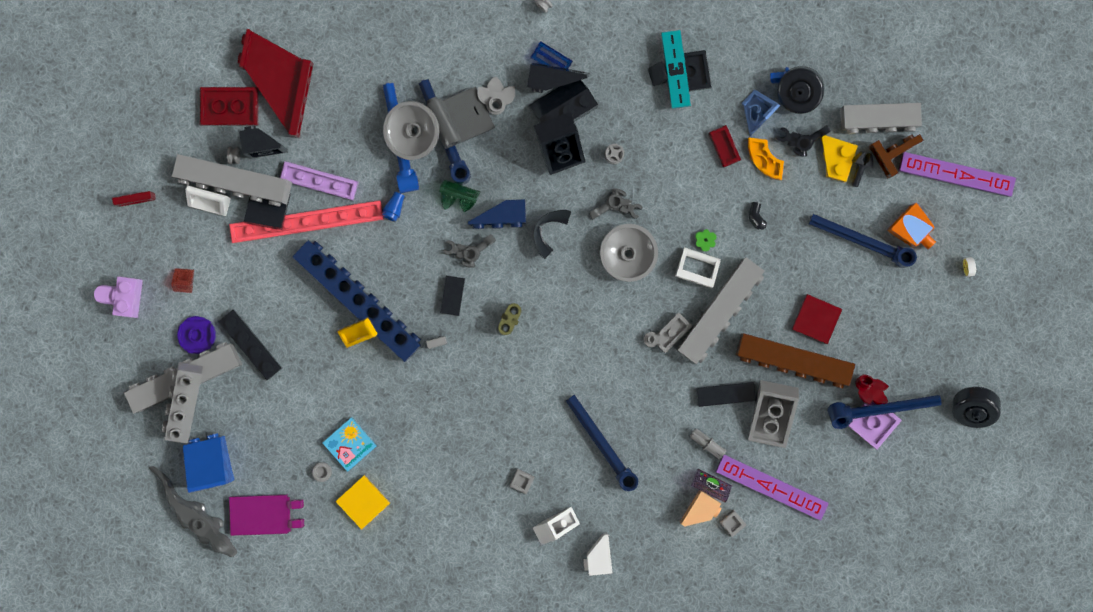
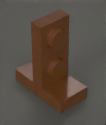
(884, 158)

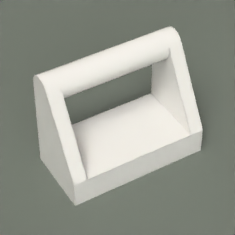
(207, 200)
(695, 278)

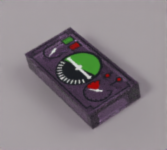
(711, 485)

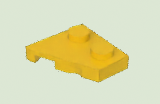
(838, 157)

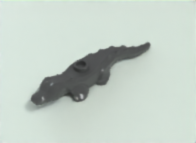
(193, 517)

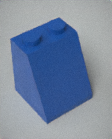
(207, 463)

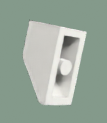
(556, 526)
(599, 557)

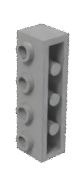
(183, 402)

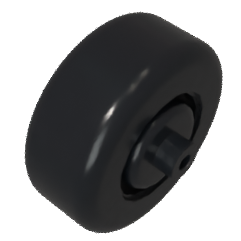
(801, 90)
(976, 407)

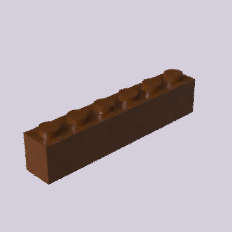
(795, 359)

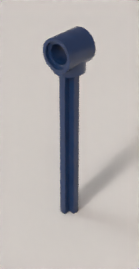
(452, 153)
(865, 241)
(843, 415)
(602, 444)

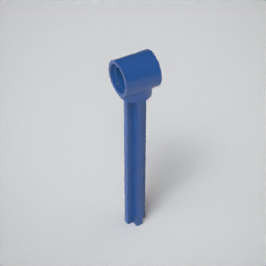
(406, 177)

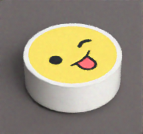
(969, 267)

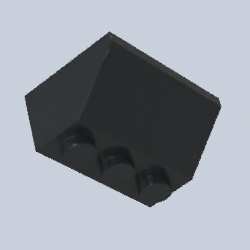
(567, 98)

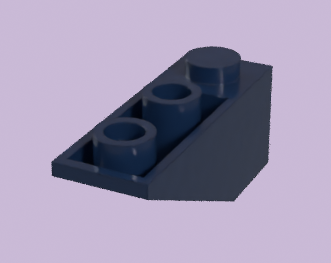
(505, 213)

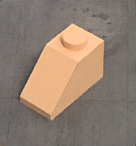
(701, 509)

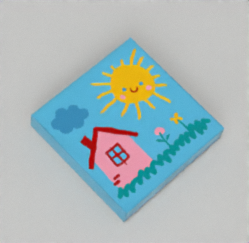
(349, 444)

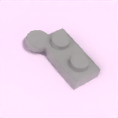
(668, 334)

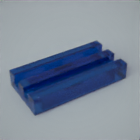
(542, 45)

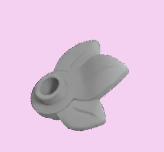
(496, 93)

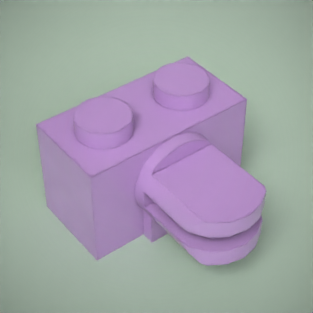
(123, 296)

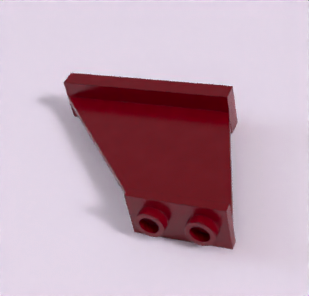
(279, 77)

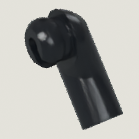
(755, 218)

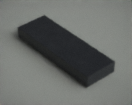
(726, 394)

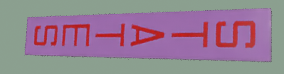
(957, 174)
(772, 487)

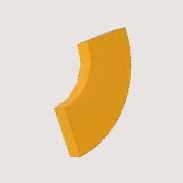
(763, 158)

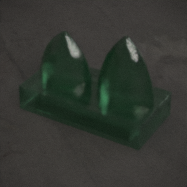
(451, 191)

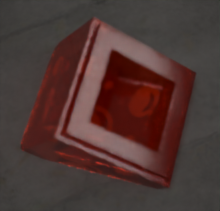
(183, 280)

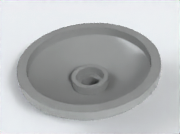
(400, 134)
(631, 238)

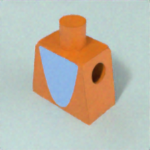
(913, 227)

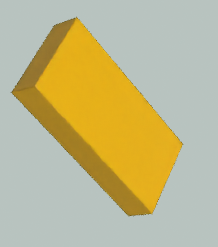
(357, 332)

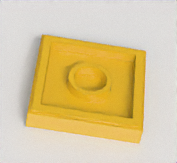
(363, 502)

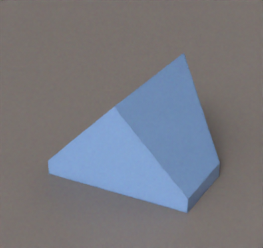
(758, 110)

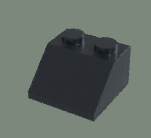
(259, 144)

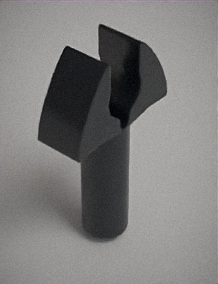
(861, 166)

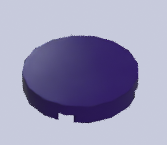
(196, 340)

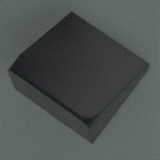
(658, 74)

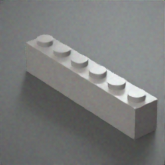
(231, 179)
(720, 311)
(157, 388)

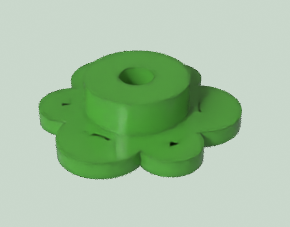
(710, 236)

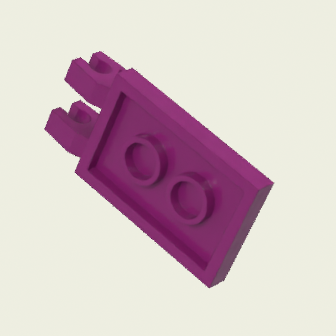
(263, 514)

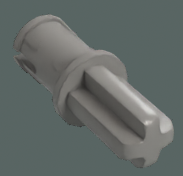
(707, 443)

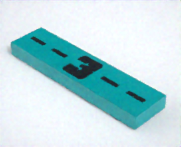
(676, 69)

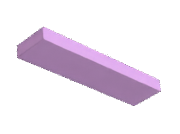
(319, 180)

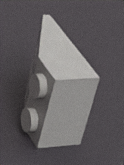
(773, 413)

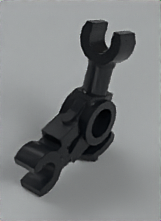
(802, 142)

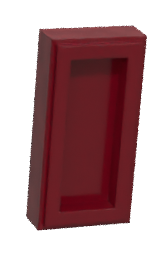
(724, 146)
(134, 199)

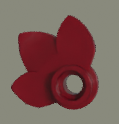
(871, 389)

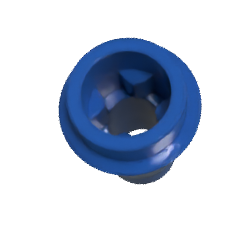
(393, 208)

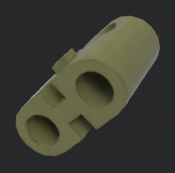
(509, 319)

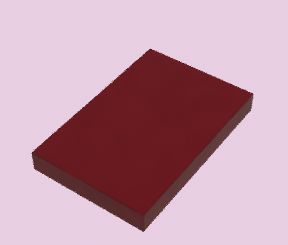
(229, 106)

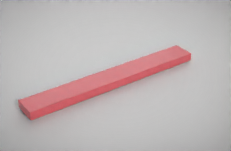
(310, 221)

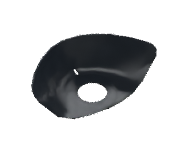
(560, 216)

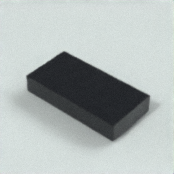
(452, 295)

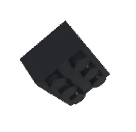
(559, 143)

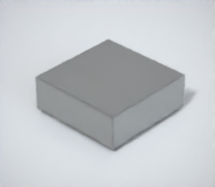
(437, 342)
(522, 481)
(732, 523)

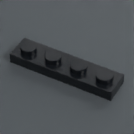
(250, 344)

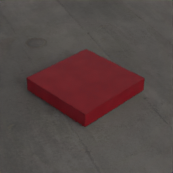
(817, 319)

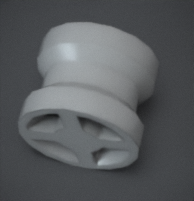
(616, 151)

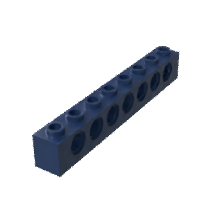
(305, 257)

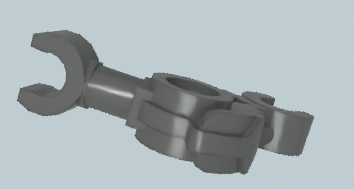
(616, 202)
(469, 253)

